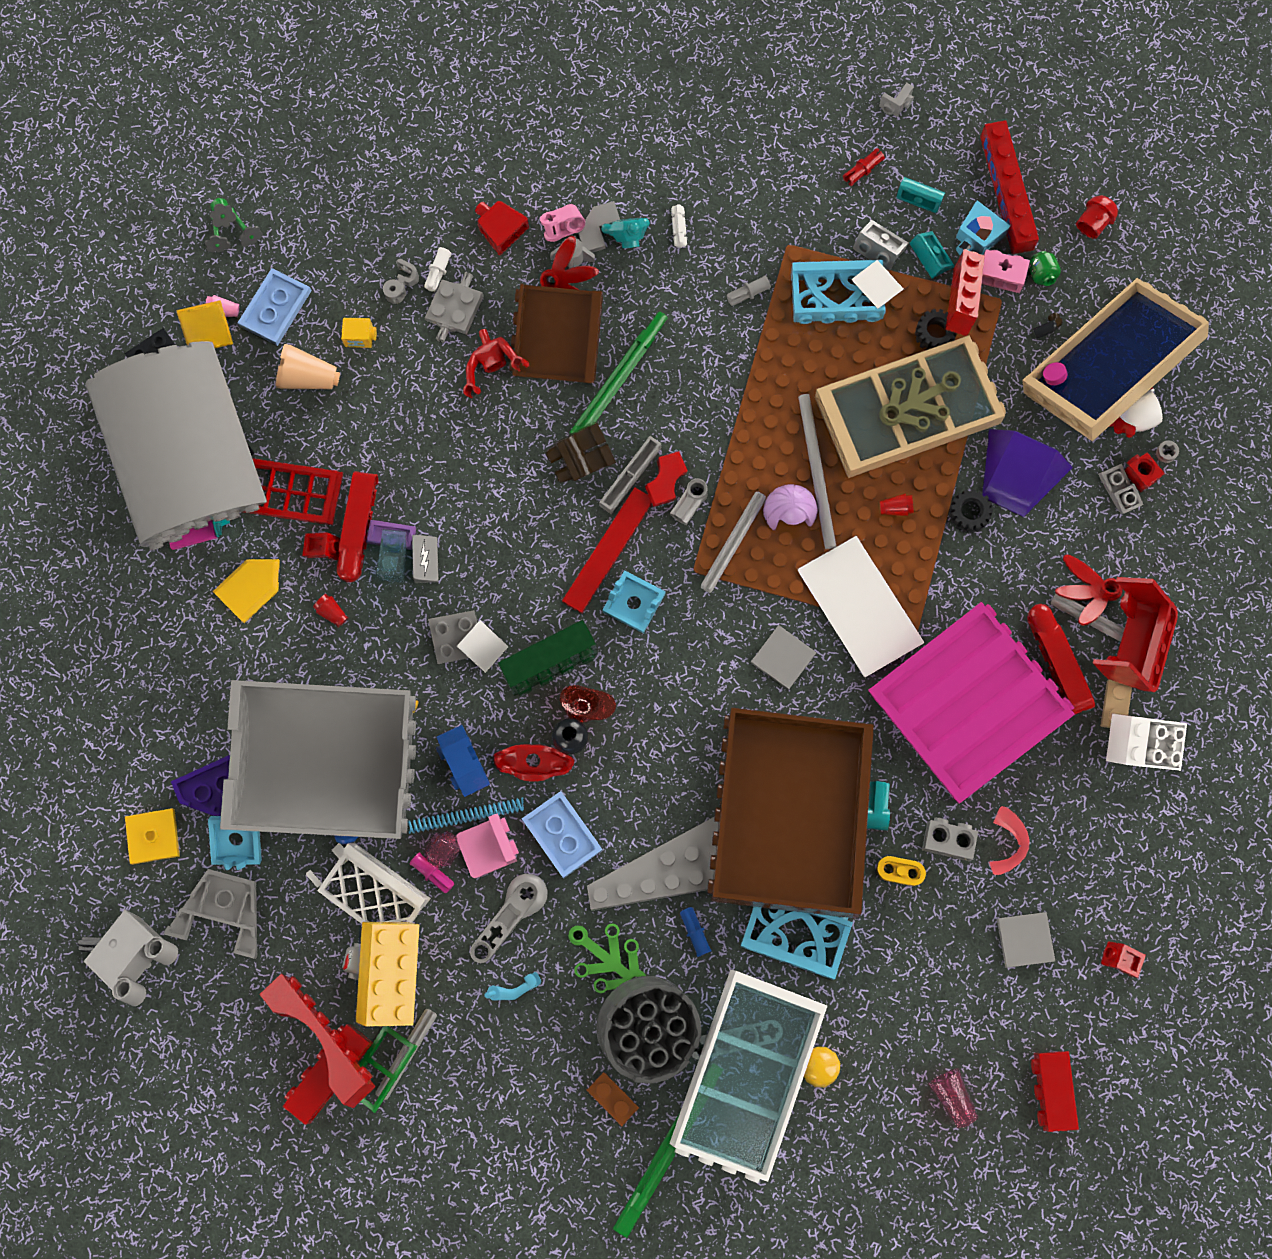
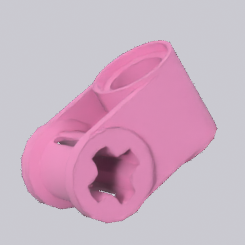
(562, 222)

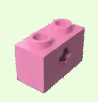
(1011, 278)

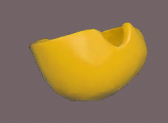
(822, 1067)

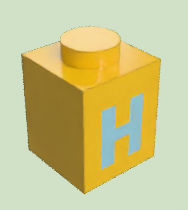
(358, 332)

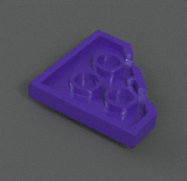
(203, 787)

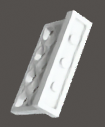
(379, 873)

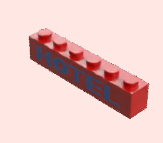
(1009, 187)

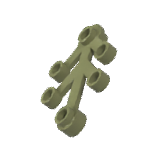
(916, 401)

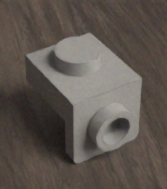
(895, 105)

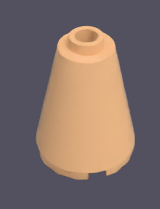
(304, 371)

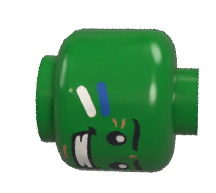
(1044, 268)

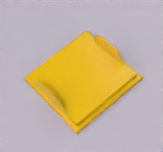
(205, 323)

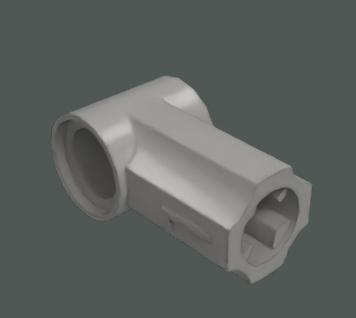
(688, 502)

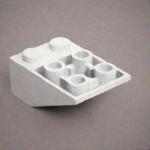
(1146, 742)

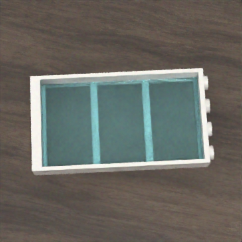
(748, 1077)

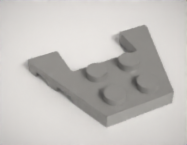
(224, 900)

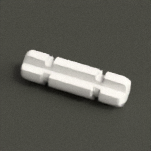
(679, 226)

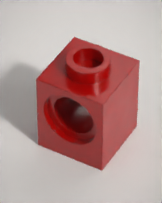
(1152, 470)

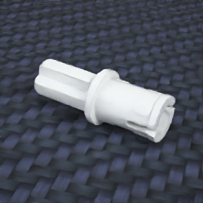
(437, 269)

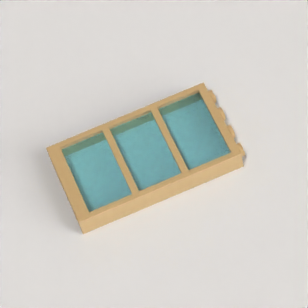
(854, 406)

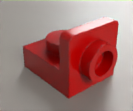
(321, 545)
(1123, 958)

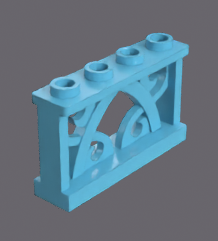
(828, 271)
(815, 963)

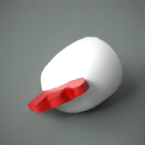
(1140, 416)

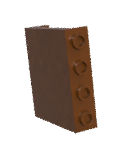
(557, 333)

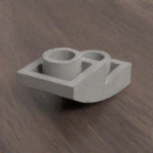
(1120, 490)

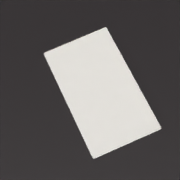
(860, 606)

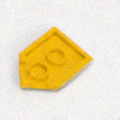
(249, 587)

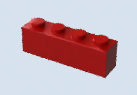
(965, 292)
(314, 1089)

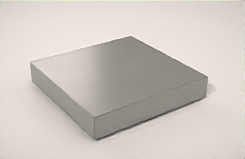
(783, 657)
(1026, 940)

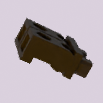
(572, 453)

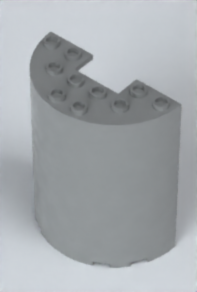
(175, 441)
(319, 759)

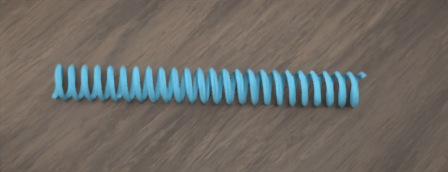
(467, 816)

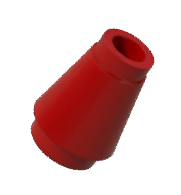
(898, 505)
(330, 610)

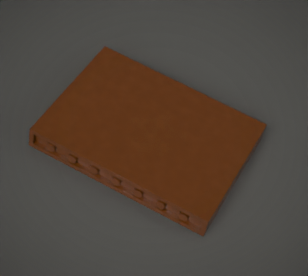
(792, 813)

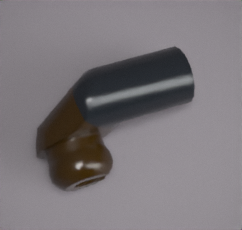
(1048, 328)

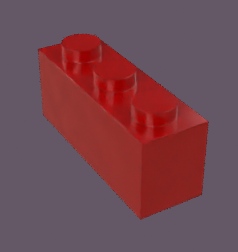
(1055, 1091)

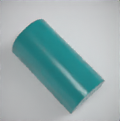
(920, 195)

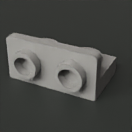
(879, 244)

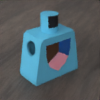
(981, 230)

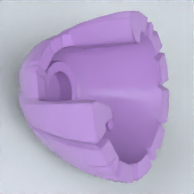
(790, 504)

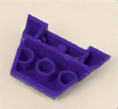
(1020, 470)

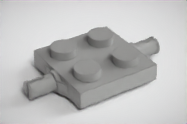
(454, 307)

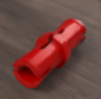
(863, 167)

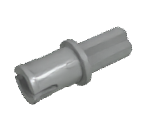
(748, 291)

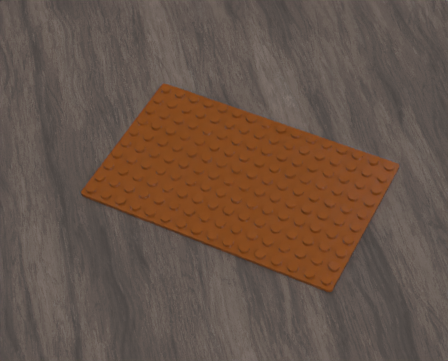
(772, 450)

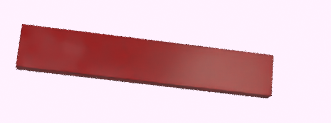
(607, 551)

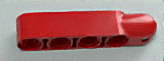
(355, 525)
(1060, 657)

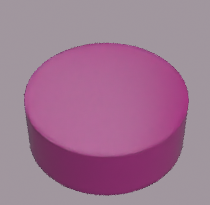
(1055, 373)

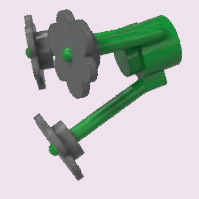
(222, 215)

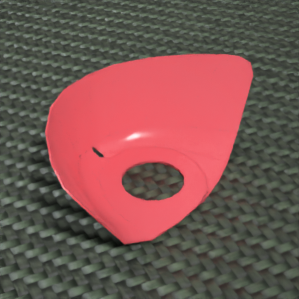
(1011, 822)

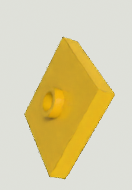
(152, 836)

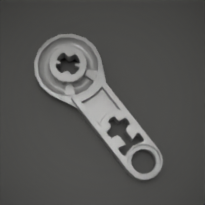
(512, 912)

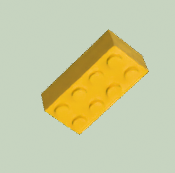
(387, 973)

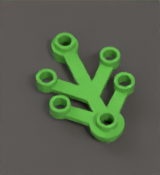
(611, 961)

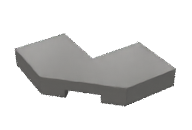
(591, 234)

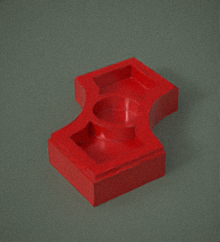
(670, 469)

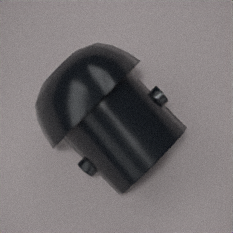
(575, 745)

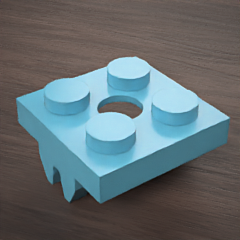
(631, 586)
(228, 854)

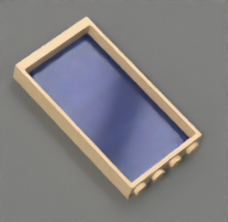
(1117, 358)

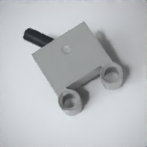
(125, 955)

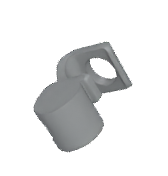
(395, 289)

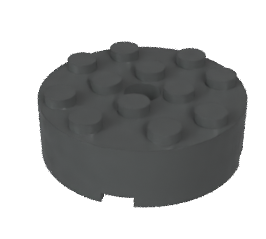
(628, 1016)

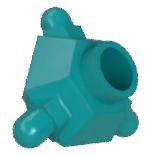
(627, 231)

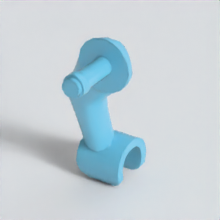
(499, 993)

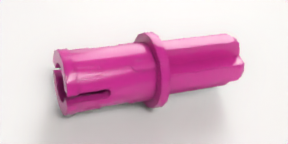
(432, 873)

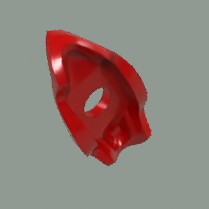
(552, 762)

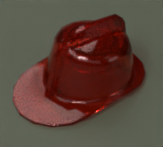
(587, 703)

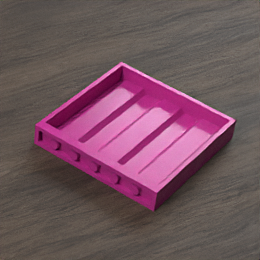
(971, 702)

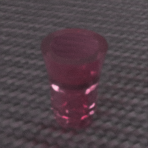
(954, 1097)

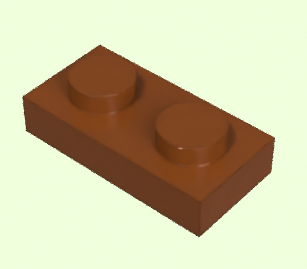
(612, 1098)

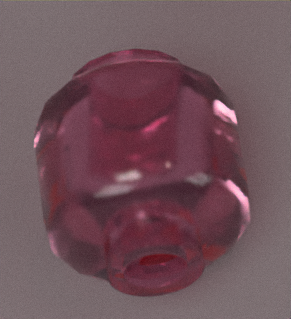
(442, 849)

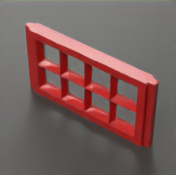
(331, 497)

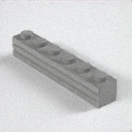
(630, 475)

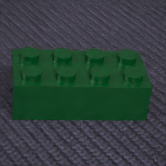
(548, 658)

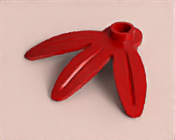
(564, 277)
(1094, 590)

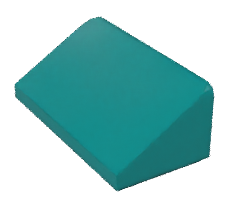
(931, 254)

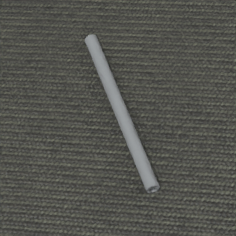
(817, 471)

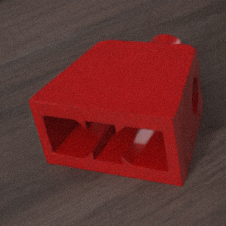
(501, 225)

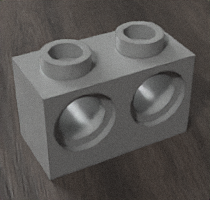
(949, 845)

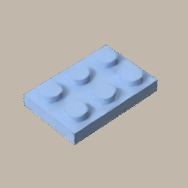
(274, 306)
(562, 834)

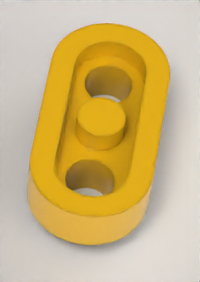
(900, 871)

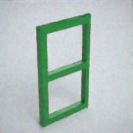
(393, 1077)

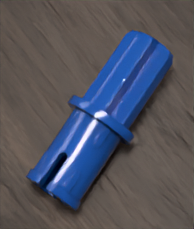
(695, 931)

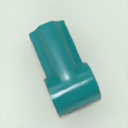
(878, 806)

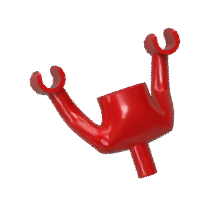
(492, 358)

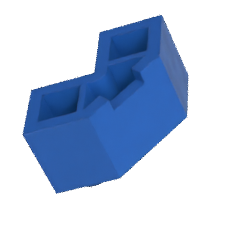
(462, 760)

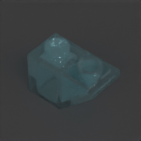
(392, 556)

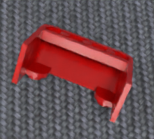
(1145, 636)

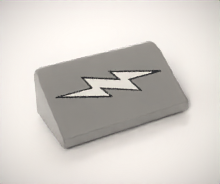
(425, 559)

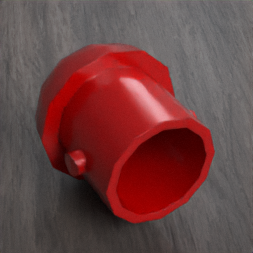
(1099, 213)

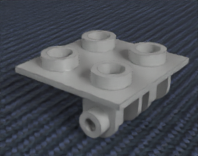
(449, 632)

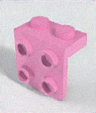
(487, 846)

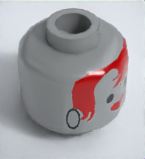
(352, 961)

